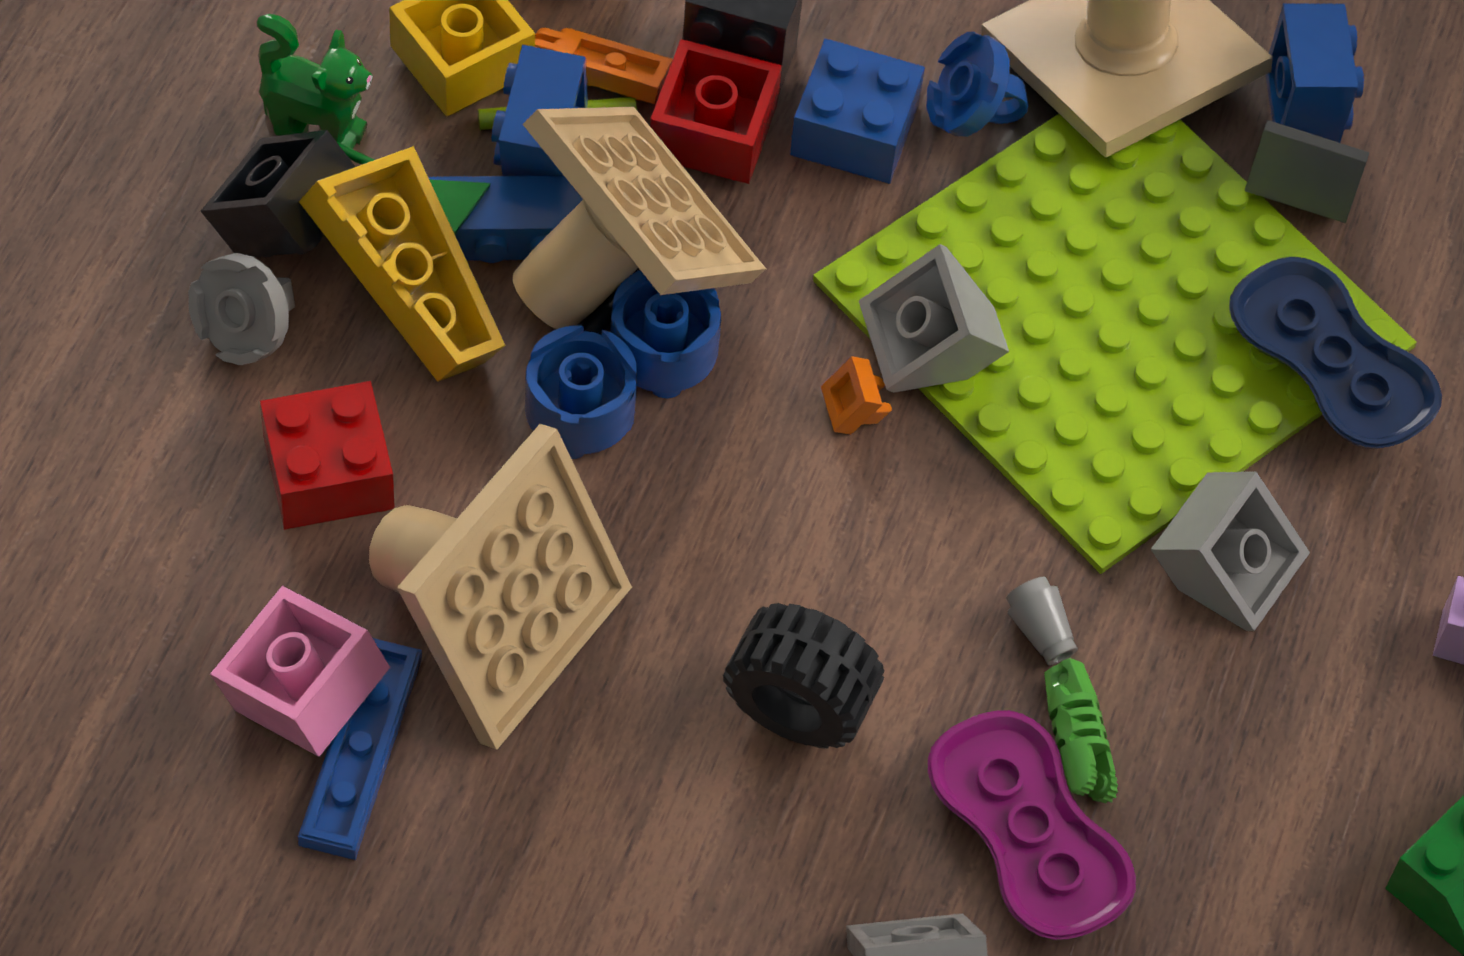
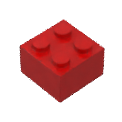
(716, 109)
(327, 455)

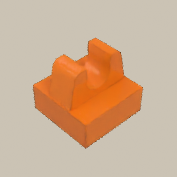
(854, 396)

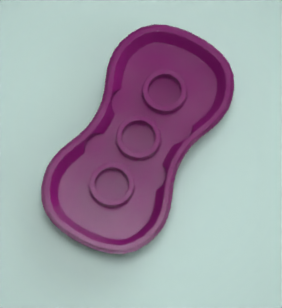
(1050, 859)

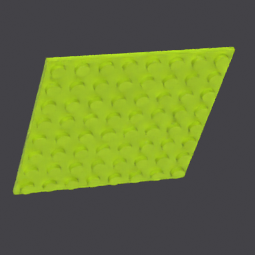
(1113, 324)

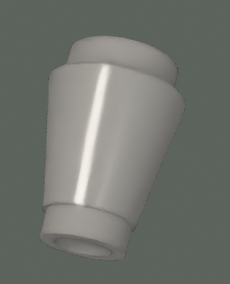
(1042, 619)

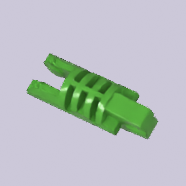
(1080, 731)

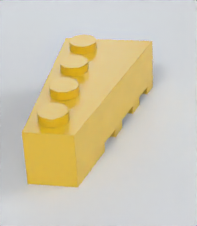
(408, 259)

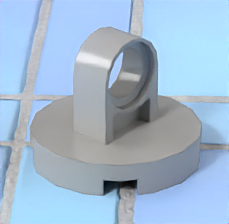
(241, 308)

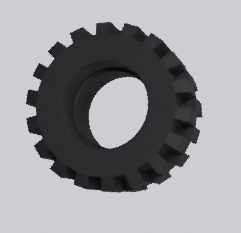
(804, 675)

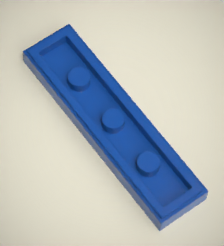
(359, 759)

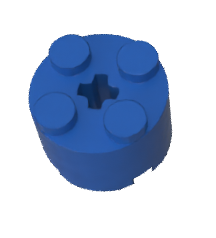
(668, 334)
(582, 388)

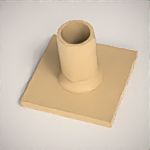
(1127, 63)
(633, 215)
(506, 583)

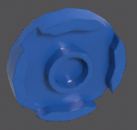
(974, 86)

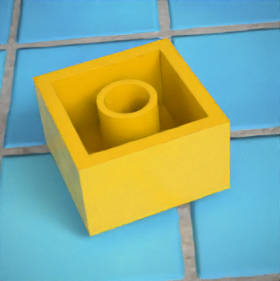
(458, 46)

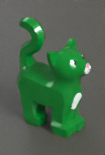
(309, 93)

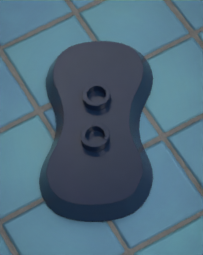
(1360, 381)

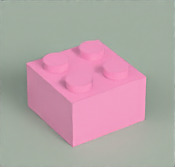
(300, 670)

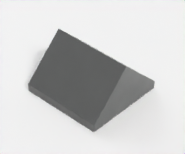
(1306, 171)

